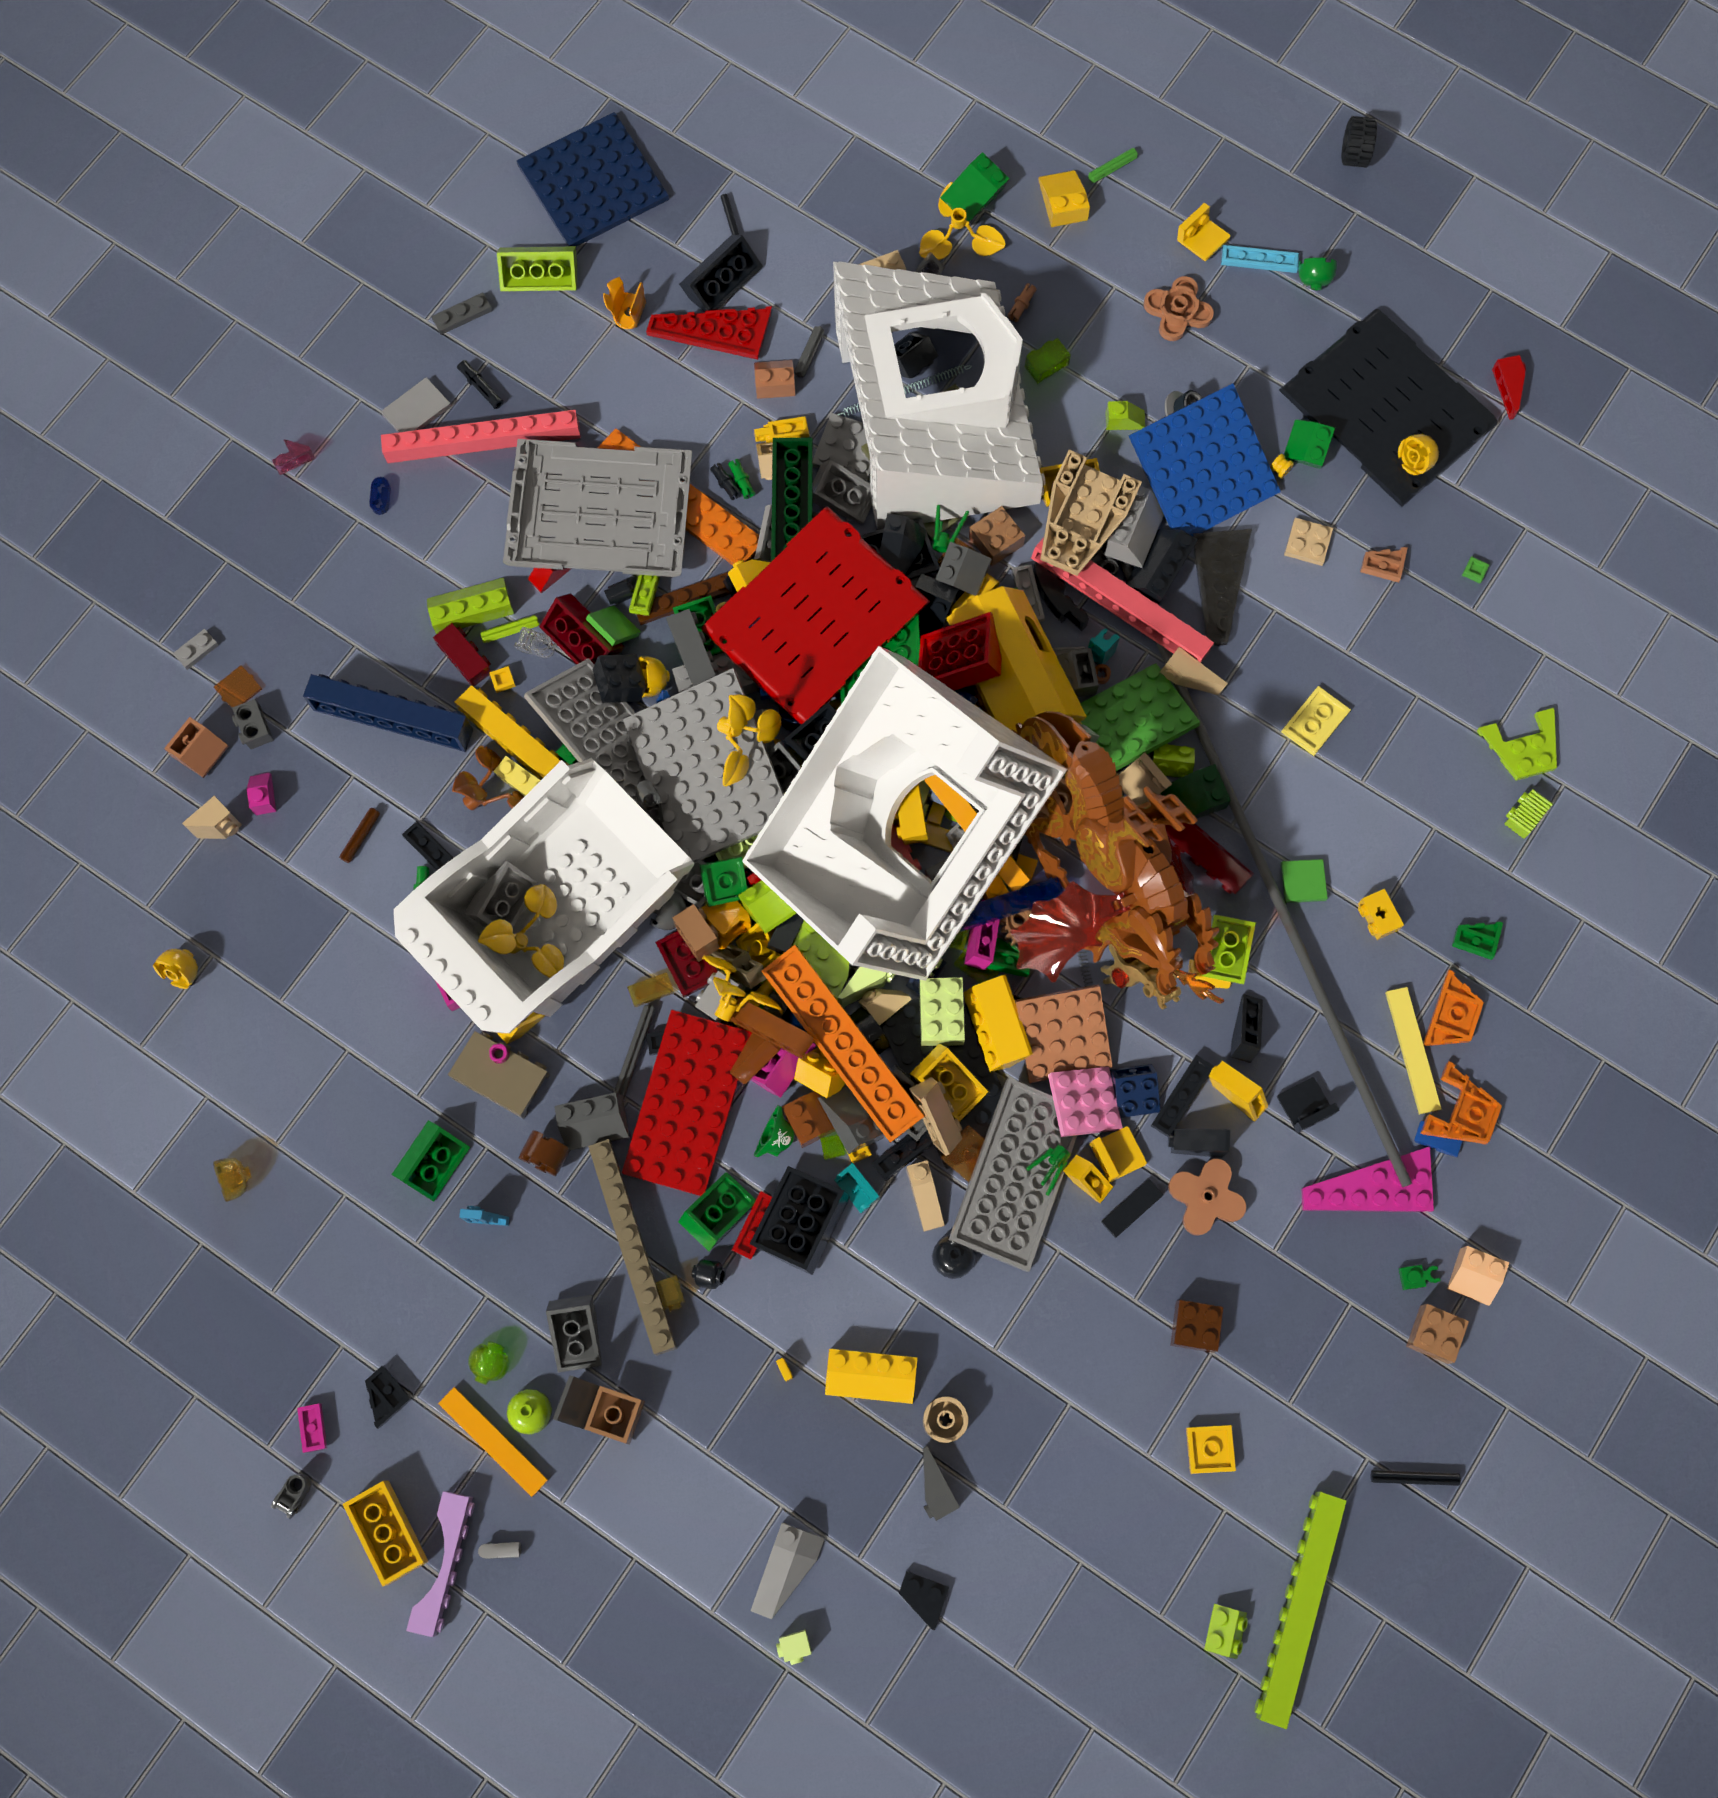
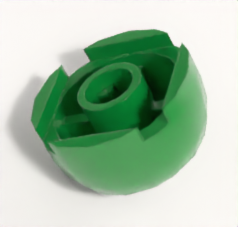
(1317, 272)

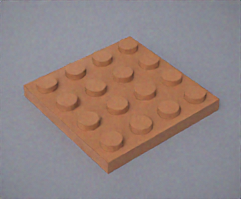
(1065, 1031)

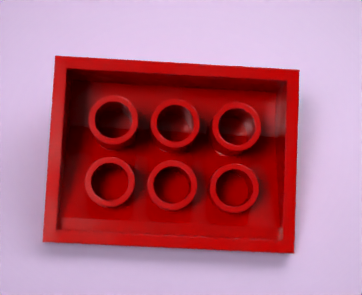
(962, 652)

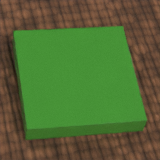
(613, 625)
(1304, 881)

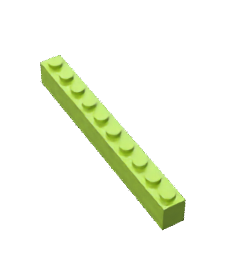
(1300, 1610)

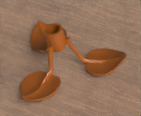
(474, 794)

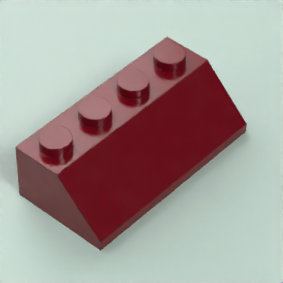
(573, 633)

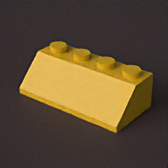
(997, 1023)
(871, 1376)

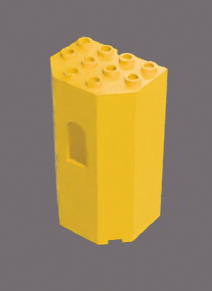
(1030, 670)

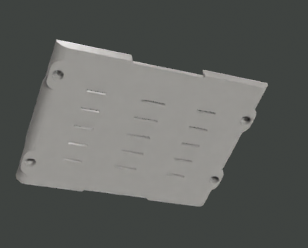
(574, 477)

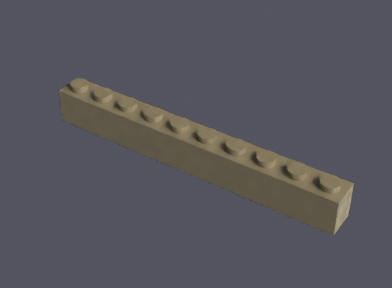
(632, 1247)

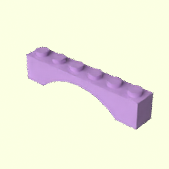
(453, 1516)

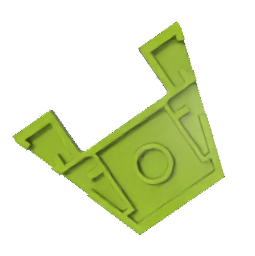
(1529, 754)

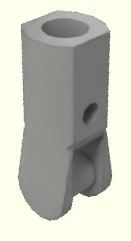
(500, 1550)

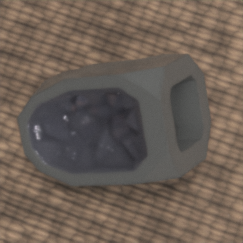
(930, 265)

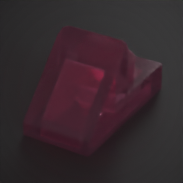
(297, 456)

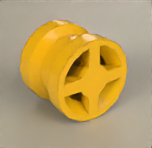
(1281, 466)

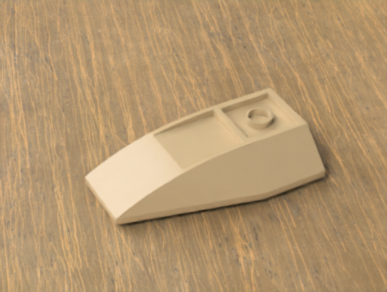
(1083, 512)

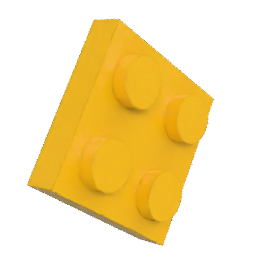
(1210, 1449)

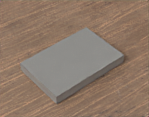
(416, 407)

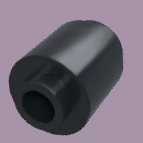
(619, 592)

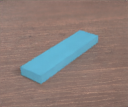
(1260, 258)

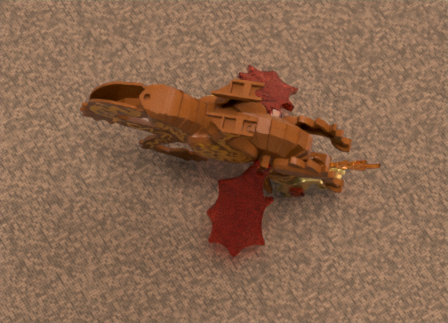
(1127, 854)

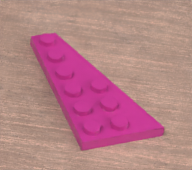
(1376, 1188)

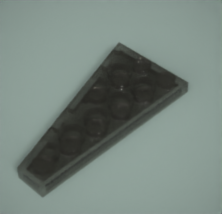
(1219, 574)

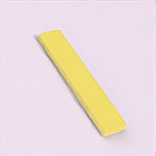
(1413, 1051)

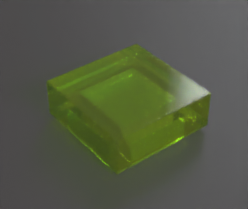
(832, 1147)

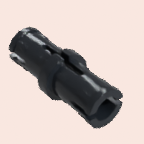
(725, 481)

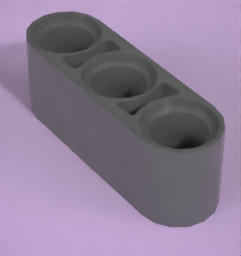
(650, 801)

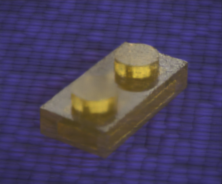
(650, 989)

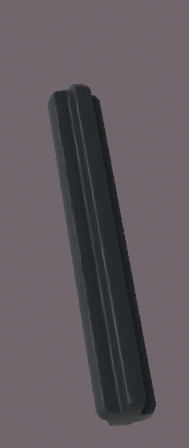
(1408, 1477)

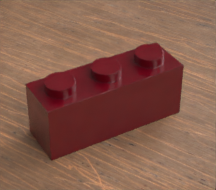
(463, 654)

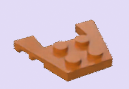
(1473, 1113)

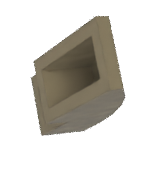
(747, 970)

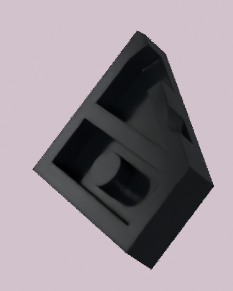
(385, 1396)

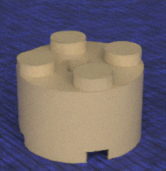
(938, 1409)

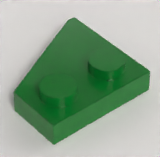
(1006, 959)

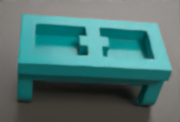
(1103, 649)
(857, 1187)

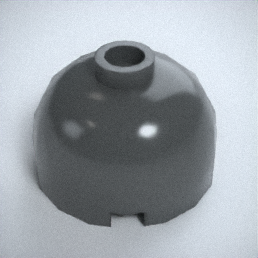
(670, 909)

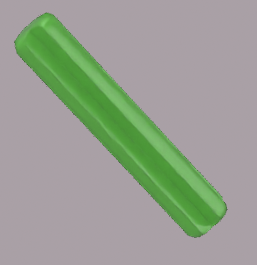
(1112, 165)

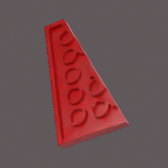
(718, 330)

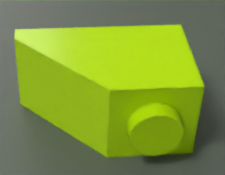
(1124, 416)

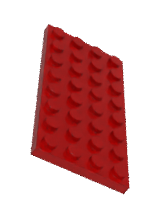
(686, 1104)

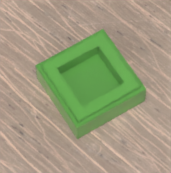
(1475, 569)

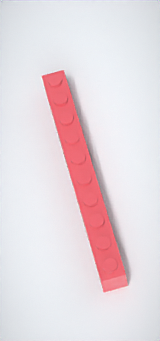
(479, 436)
(1133, 607)

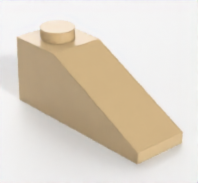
(1189, 672)
(925, 1195)

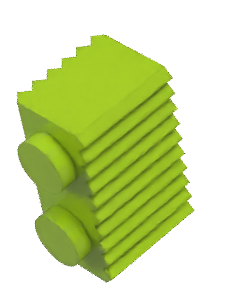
(1528, 813)

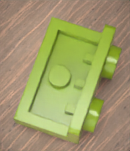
(1174, 760)
(1226, 1631)

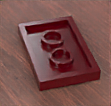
(683, 965)

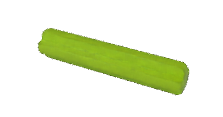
(509, 628)

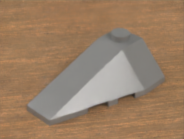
(788, 1564)

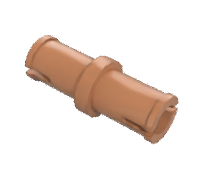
(1022, 302)

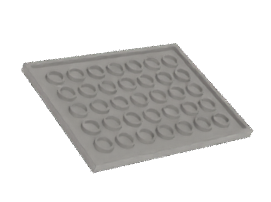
(686, 763)

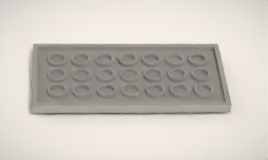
(586, 725)
(1004, 1202)

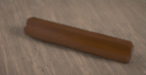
(359, 835)

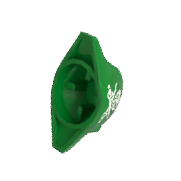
(776, 1136)

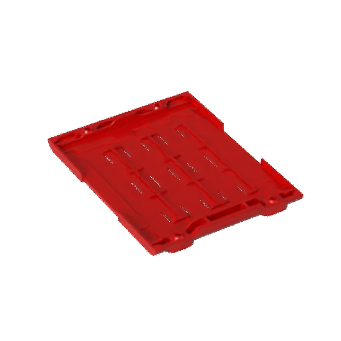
(830, 664)

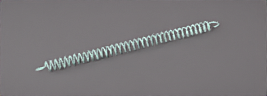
(917, 384)

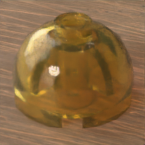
(232, 1177)

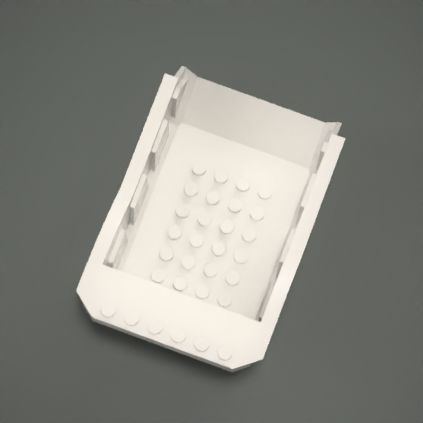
(595, 855)

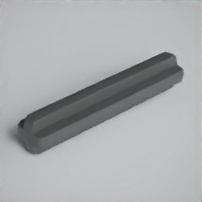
(809, 351)

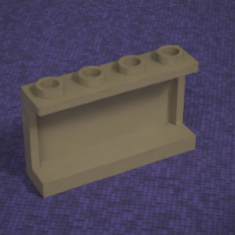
(506, 1084)

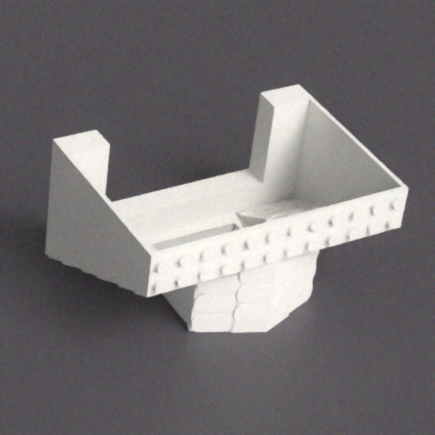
(946, 447)
(833, 827)

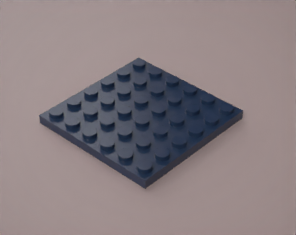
(592, 180)

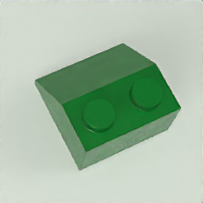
(1308, 443)

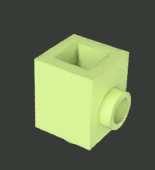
(794, 1647)

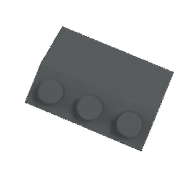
(592, 1121)

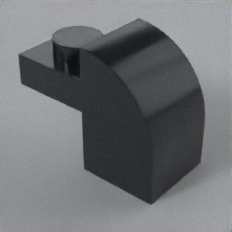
(870, 1029)

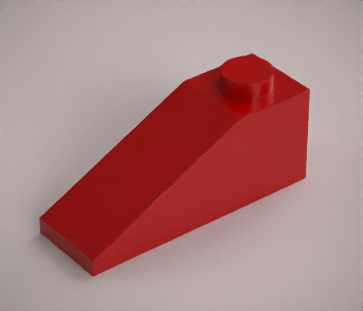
(1510, 378)

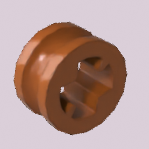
(1102, 667)

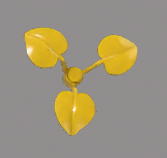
(985, 242)
(740, 712)
(502, 940)
(728, 1004)

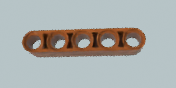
(772, 1029)

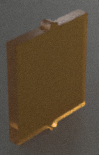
(237, 687)

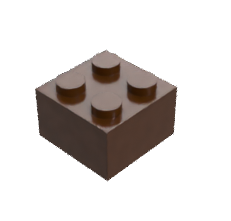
(1196, 1326)

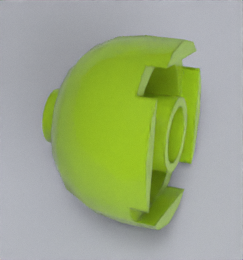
(529, 1411)

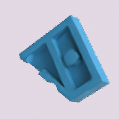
(474, 1214)

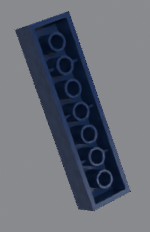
(388, 712)

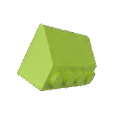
(537, 268)
(470, 605)

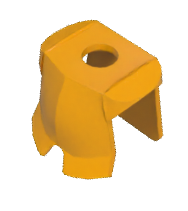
(618, 301)
(729, 921)

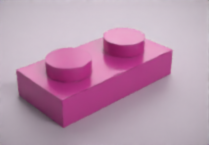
(312, 1428)

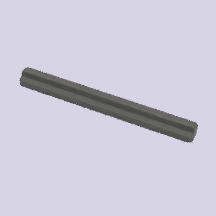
(634, 1050)

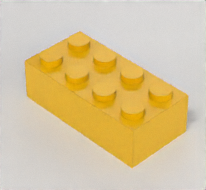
(385, 1533)

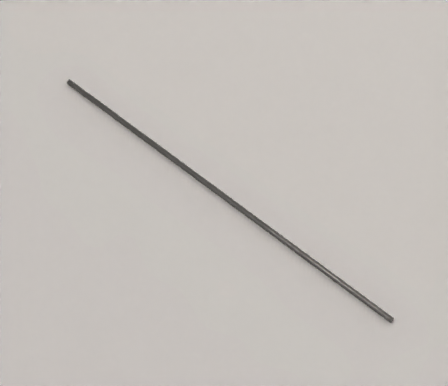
(1293, 934)

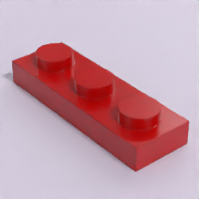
(742, 1243)

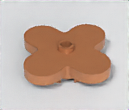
(1178, 308)
(1201, 1212)

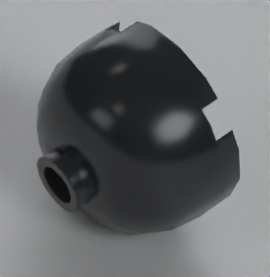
(952, 1258)

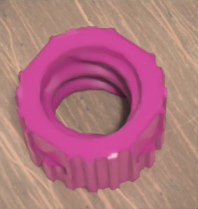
(505, 1053)

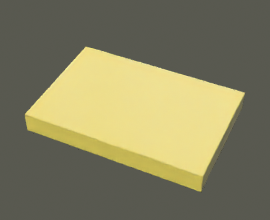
(1316, 720)

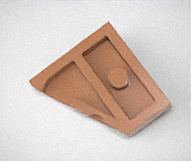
(1384, 564)

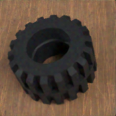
(1359, 141)

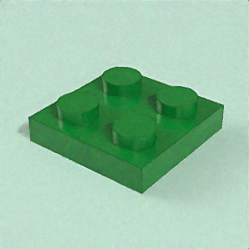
(723, 880)

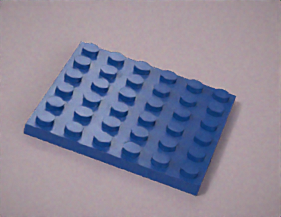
(1205, 462)

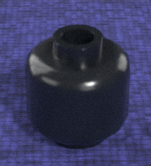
(708, 1274)

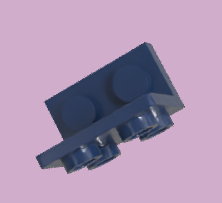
(1136, 1090)

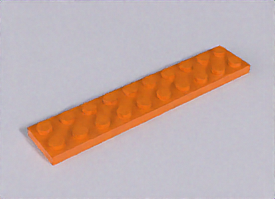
(704, 517)
(843, 1043)

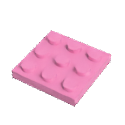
(1085, 1101)

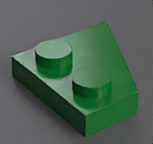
(1478, 938)

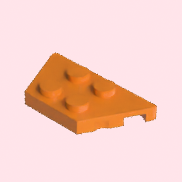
(1454, 1014)

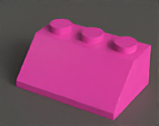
(778, 1072)

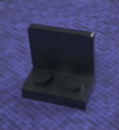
(1306, 1105)

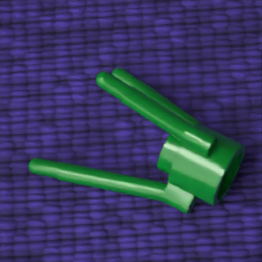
(942, 539)
(1058, 1159)

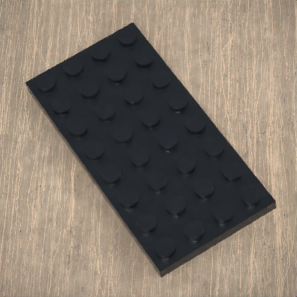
(904, 1036)

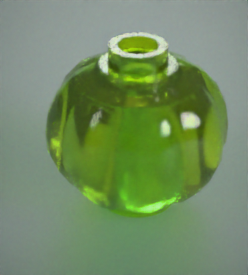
(488, 1362)

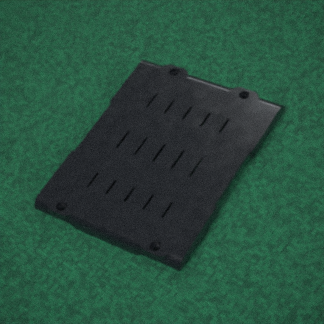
(1405, 361)

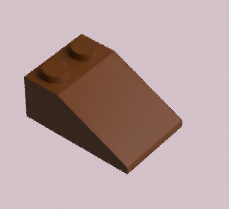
(808, 1119)

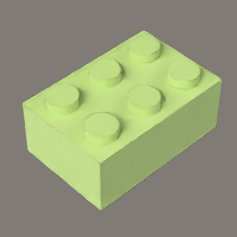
(942, 1011)

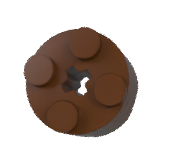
(544, 1153)

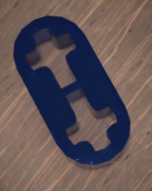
(375, 495)

